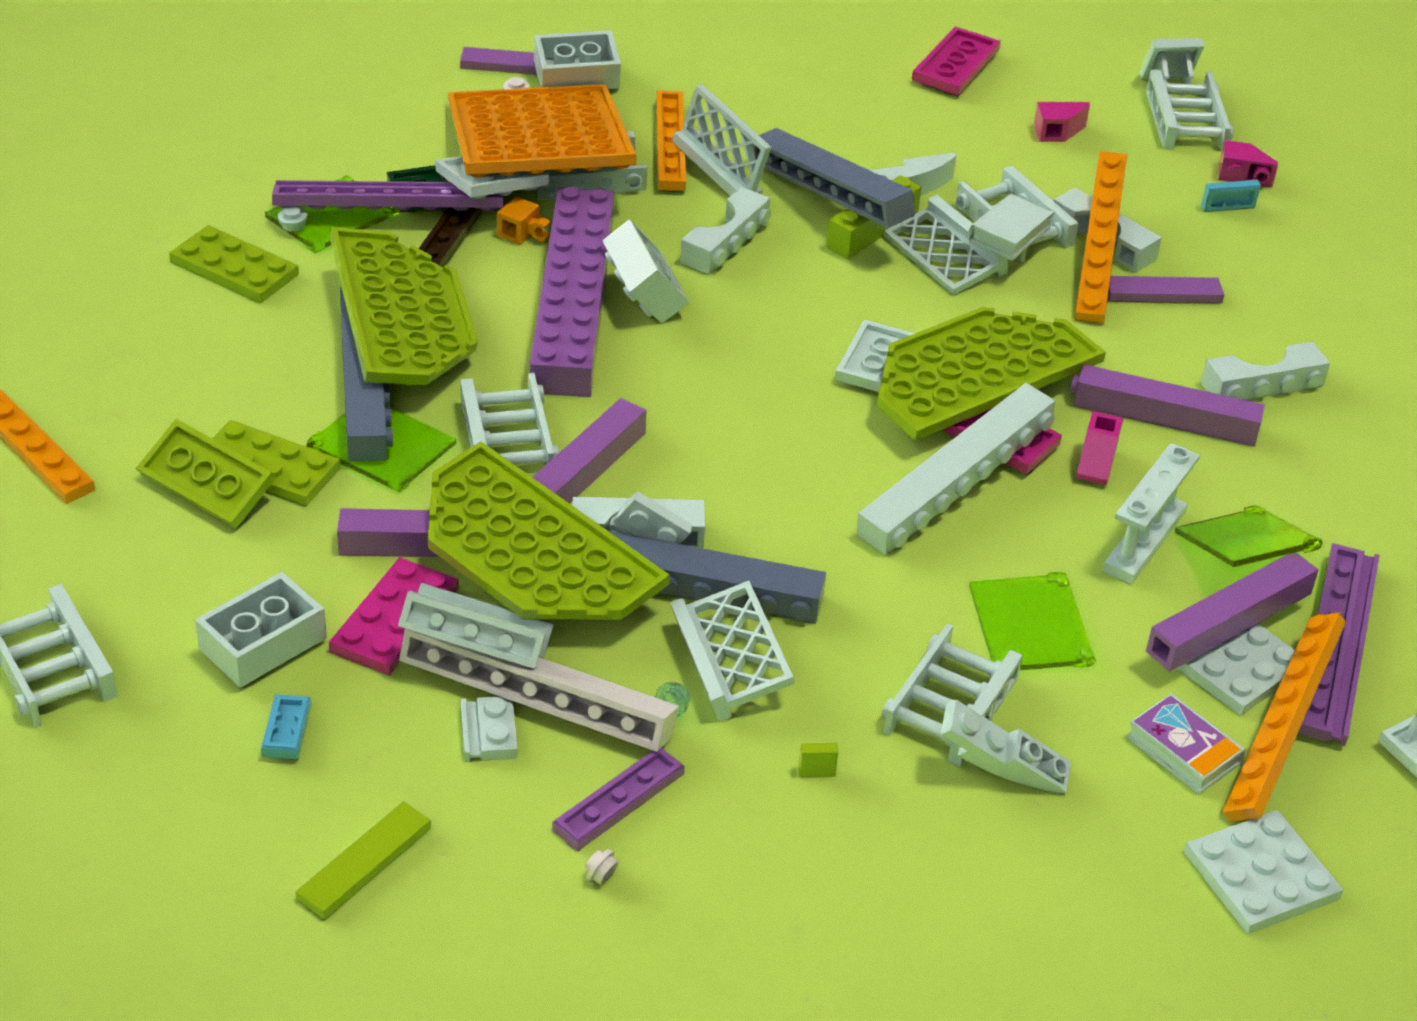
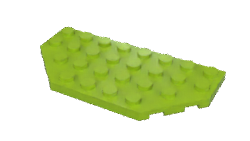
(401, 308)
(975, 365)
(532, 544)

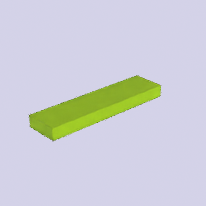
(363, 860)

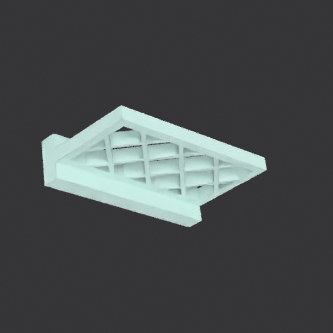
(715, 161)
(954, 225)
(708, 665)

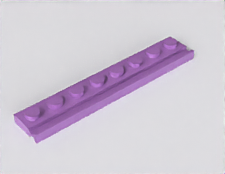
(378, 195)
(1346, 590)

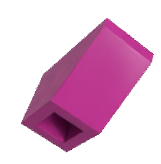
(1060, 120)
(1246, 162)
(1099, 448)

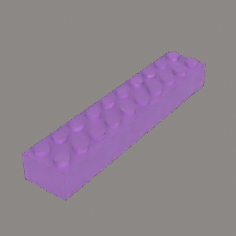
(572, 292)

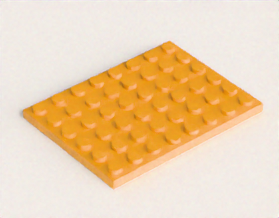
(539, 130)

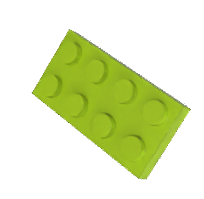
(234, 263)
(297, 469)
(206, 473)

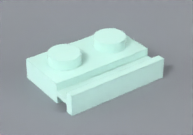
(650, 520)
(489, 729)

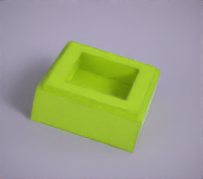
(818, 760)

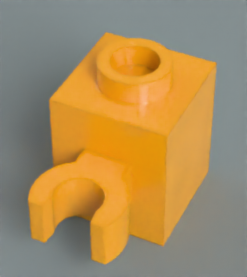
(520, 221)

